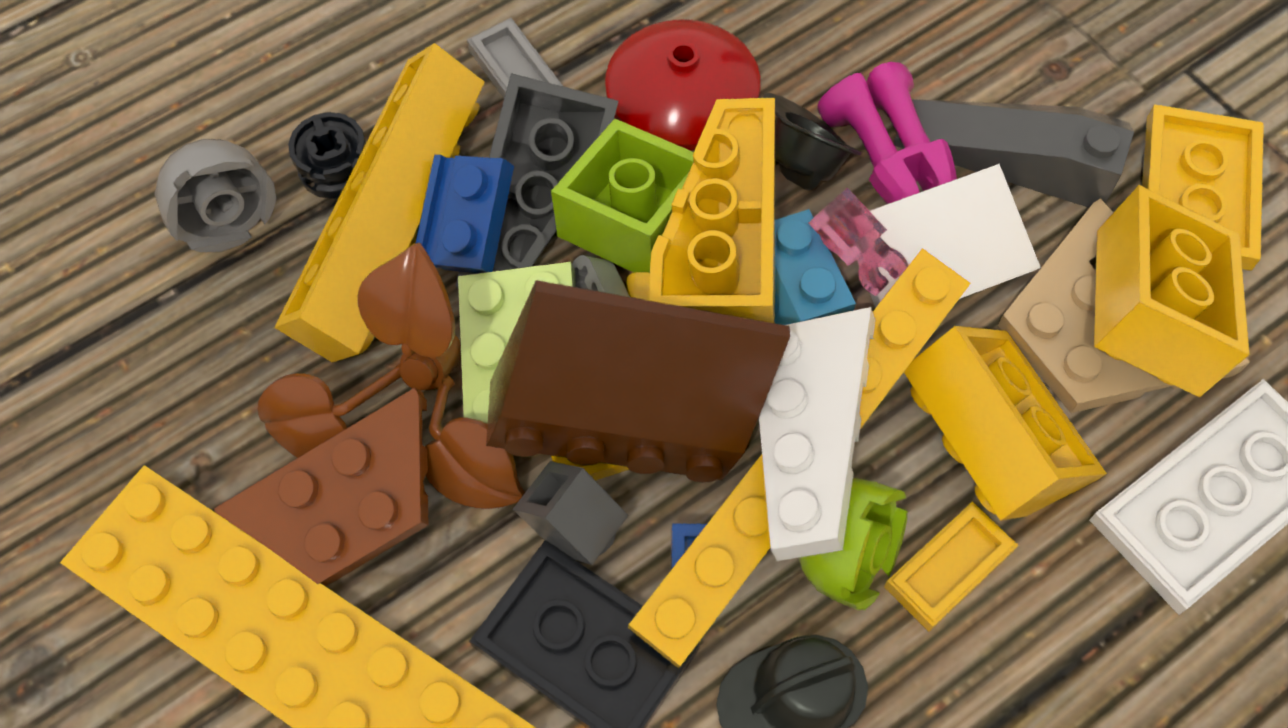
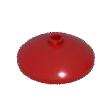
(676, 96)

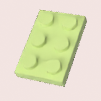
(488, 315)

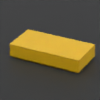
(950, 566)

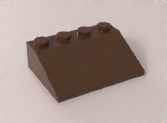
(631, 383)

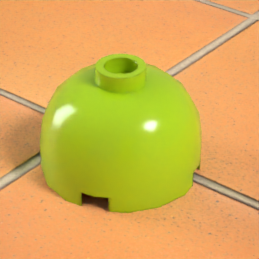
(870, 544)

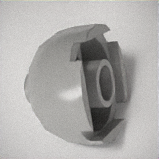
(213, 194)

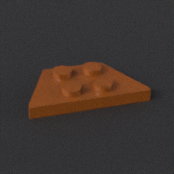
(343, 496)

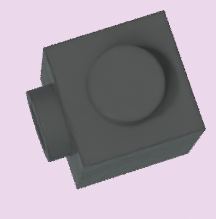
(571, 512)

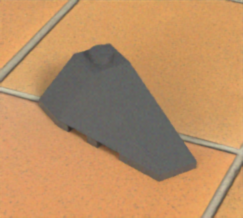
(543, 135)
(1038, 147)

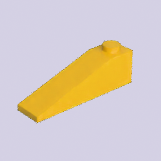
(722, 221)

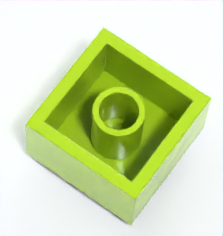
(621, 195)

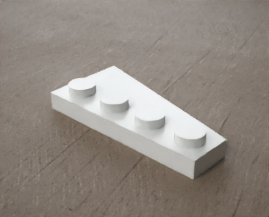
(812, 432)

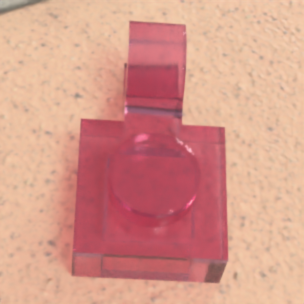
(855, 235)

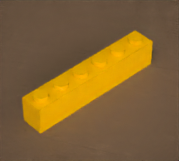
(380, 202)

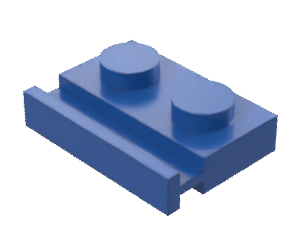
(464, 212)

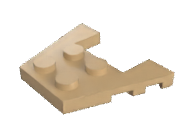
(1056, 326)

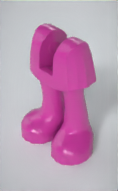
(894, 171)

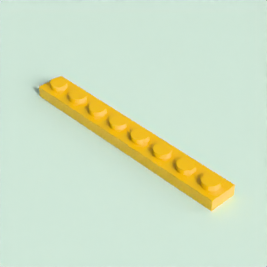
(739, 531)

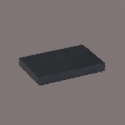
(572, 645)

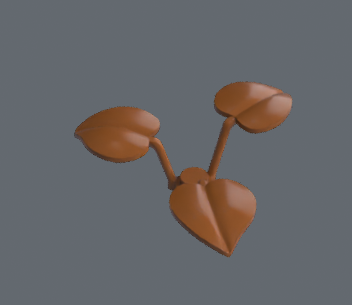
(408, 307)

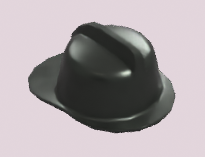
(806, 145)
(794, 685)

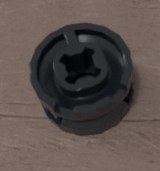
(326, 151)

